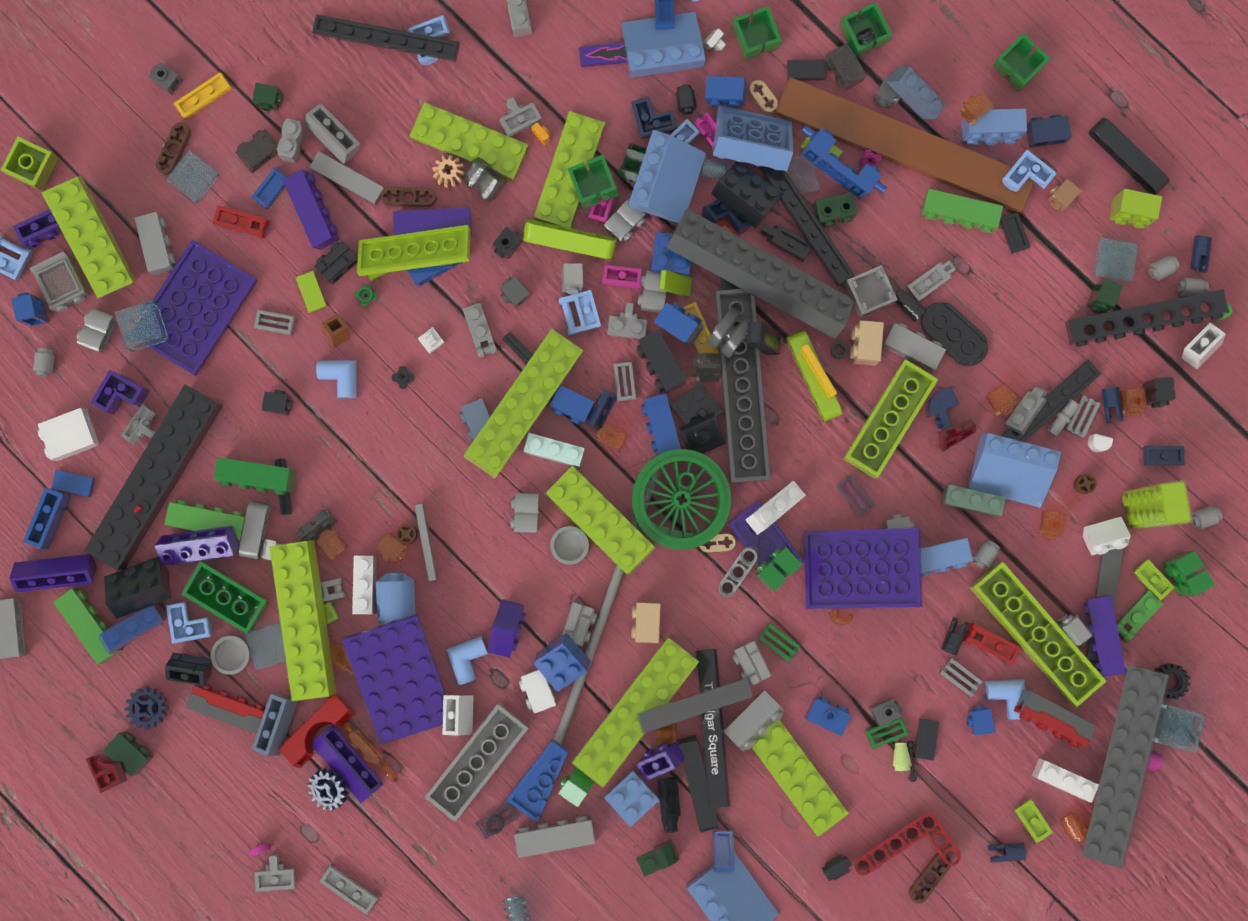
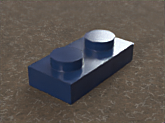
(602, 409)
(1164, 455)

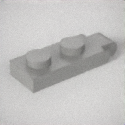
(931, 280)
(1026, 410)

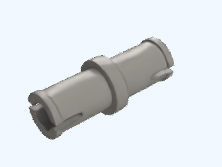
(1063, 418)

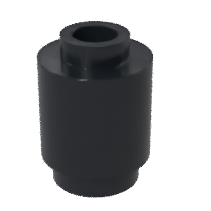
(686, 99)
(836, 867)

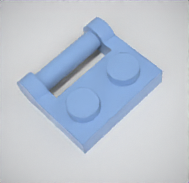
(10, 266)
(586, 311)

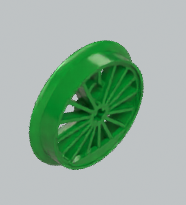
(668, 536)

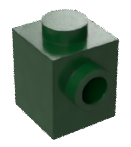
(267, 97)

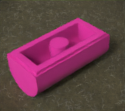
(600, 212)
(622, 276)

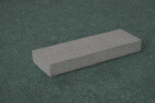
(348, 889)

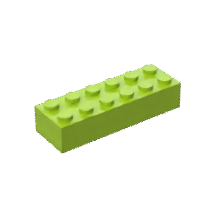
(89, 236)
(890, 419)
(1156, 505)
(601, 521)

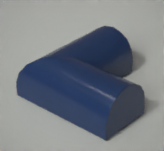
(648, 122)
(718, 211)

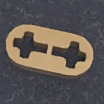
(767, 94)
(719, 548)

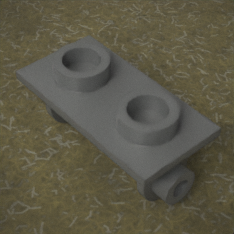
(322, 520)

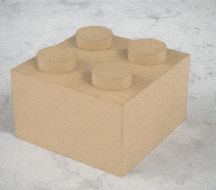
(867, 343)
(647, 622)

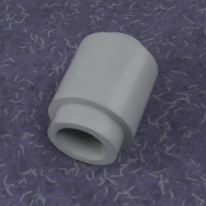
(1163, 267)
(1192, 286)
(43, 362)
(1206, 517)
(986, 554)

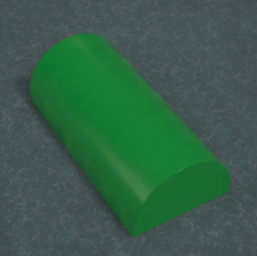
(225, 597)

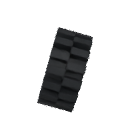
(1182, 680)

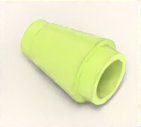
(901, 757)

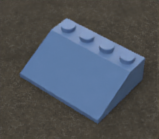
(663, 50)
(753, 138)
(667, 177)
(1013, 469)
(731, 895)

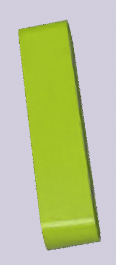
(569, 239)
(826, 407)

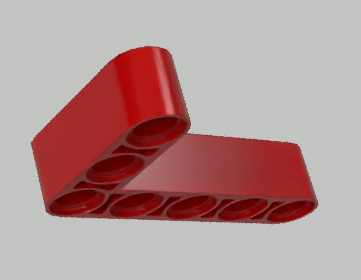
(918, 825)

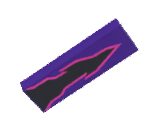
(603, 54)

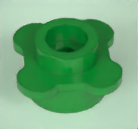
(366, 290)

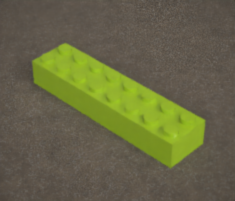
(523, 403)
(303, 620)
(1037, 634)
(621, 727)

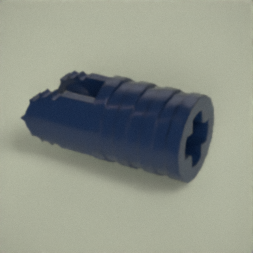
(1201, 253)
(1112, 399)
(1011, 852)

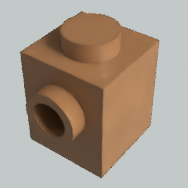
(1063, 195)

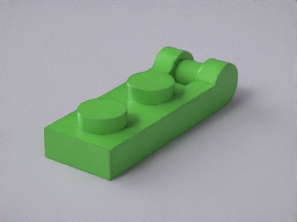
(1138, 615)

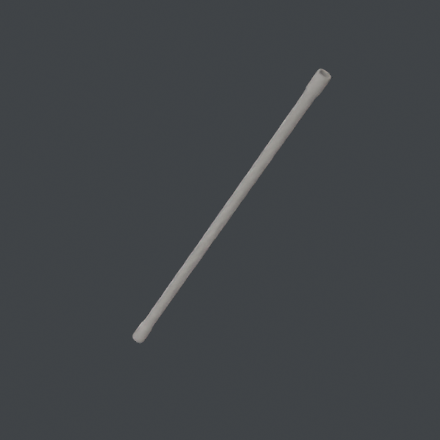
(597, 631)

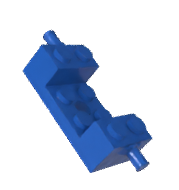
(817, 153)

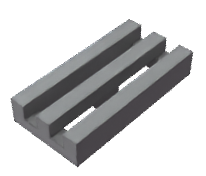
(290, 325)
(626, 397)
(1089, 420)
(974, 687)

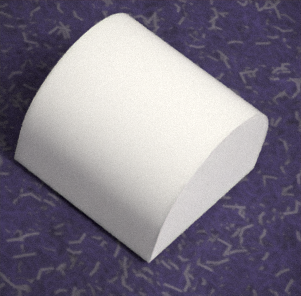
(1099, 443)

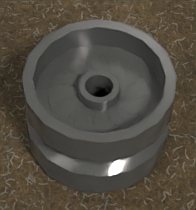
(729, 332)

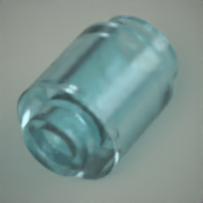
(713, 168)

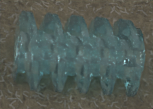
(516, 908)

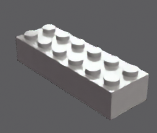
(477, 762)

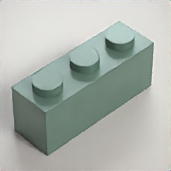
(973, 500)

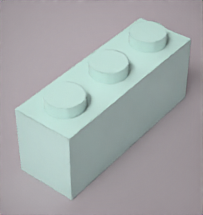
(554, 450)

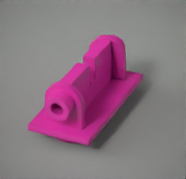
(707, 127)

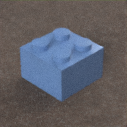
(631, 797)

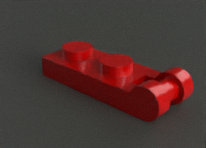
(240, 221)
(992, 644)

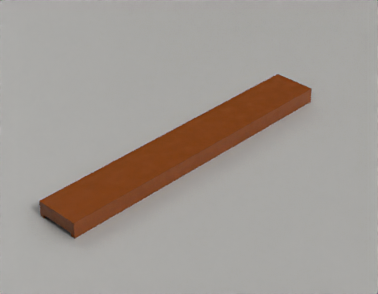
(901, 144)

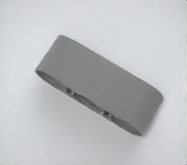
(254, 530)
(735, 579)

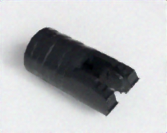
(909, 305)
(953, 641)

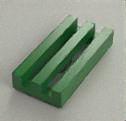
(792, 652)
(871, 738)

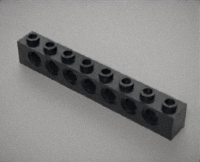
(1215, 300)

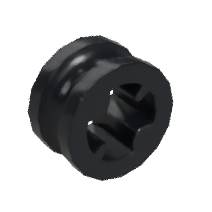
(865, 36)
(843, 346)
(488, 824)

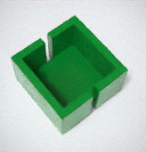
(867, 17)
(758, 34)
(1019, 64)
(593, 184)
(784, 561)
(1182, 570)

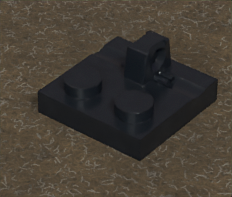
(696, 402)
(702, 433)

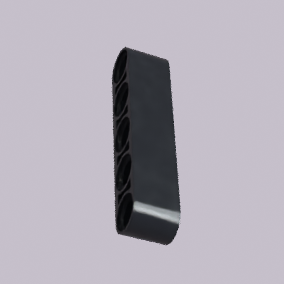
(1128, 156)
(764, 338)
(697, 783)

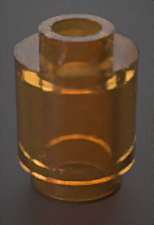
(1074, 827)

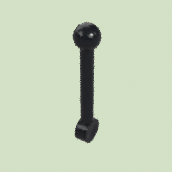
(912, 777)

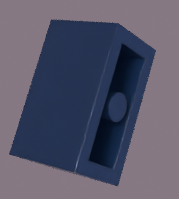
(1048, 131)

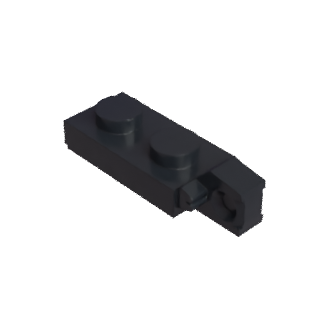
(786, 241)
(669, 803)

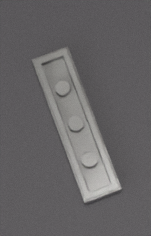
(346, 178)
(426, 542)

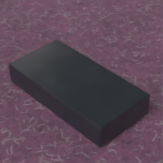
(806, 69)
(1014, 233)
(926, 739)

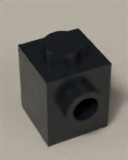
(506, 243)
(277, 402)

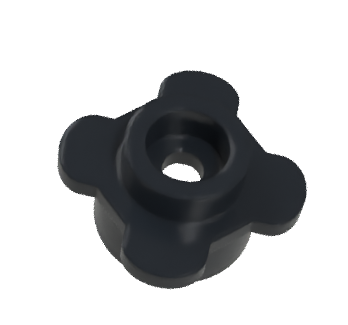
(402, 382)

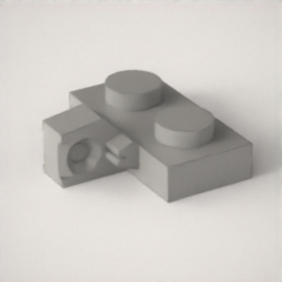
(519, 117)
(627, 324)
(139, 425)
(275, 876)

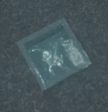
(141, 326)
(1180, 728)

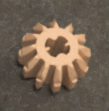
(441, 173)

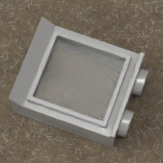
(60, 282)

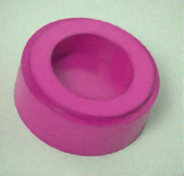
(262, 848)

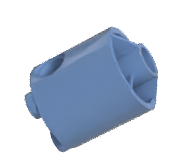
(394, 597)

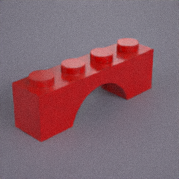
(298, 747)

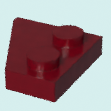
(955, 434)
(106, 772)

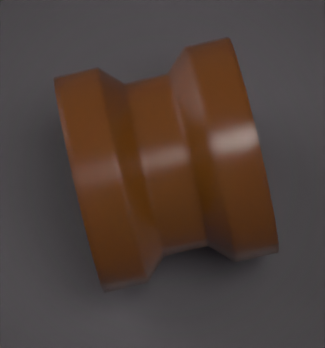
(1089, 483)
(403, 534)

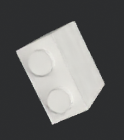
(68, 434)

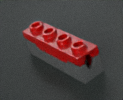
(226, 708)
(1054, 718)

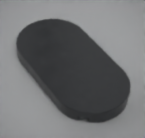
(956, 334)

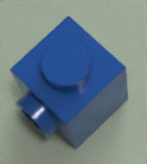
(980, 720)

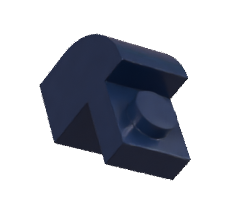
(938, 404)

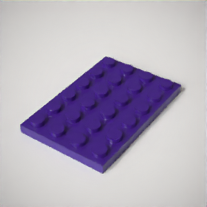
(199, 305)
(863, 568)
(397, 678)

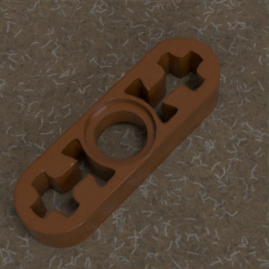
(170, 141)
(422, 193)
(931, 886)

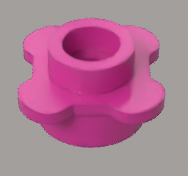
(870, 155)

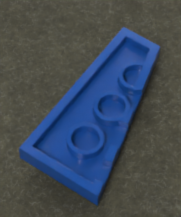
(535, 786)

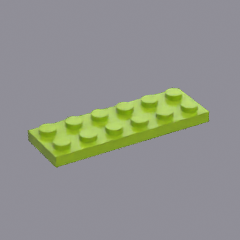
(468, 140)
(576, 145)
(414, 250)
(799, 778)

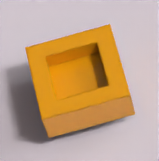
(541, 133)

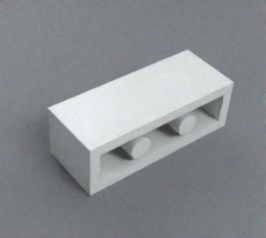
(775, 507)
(364, 585)
(1065, 780)

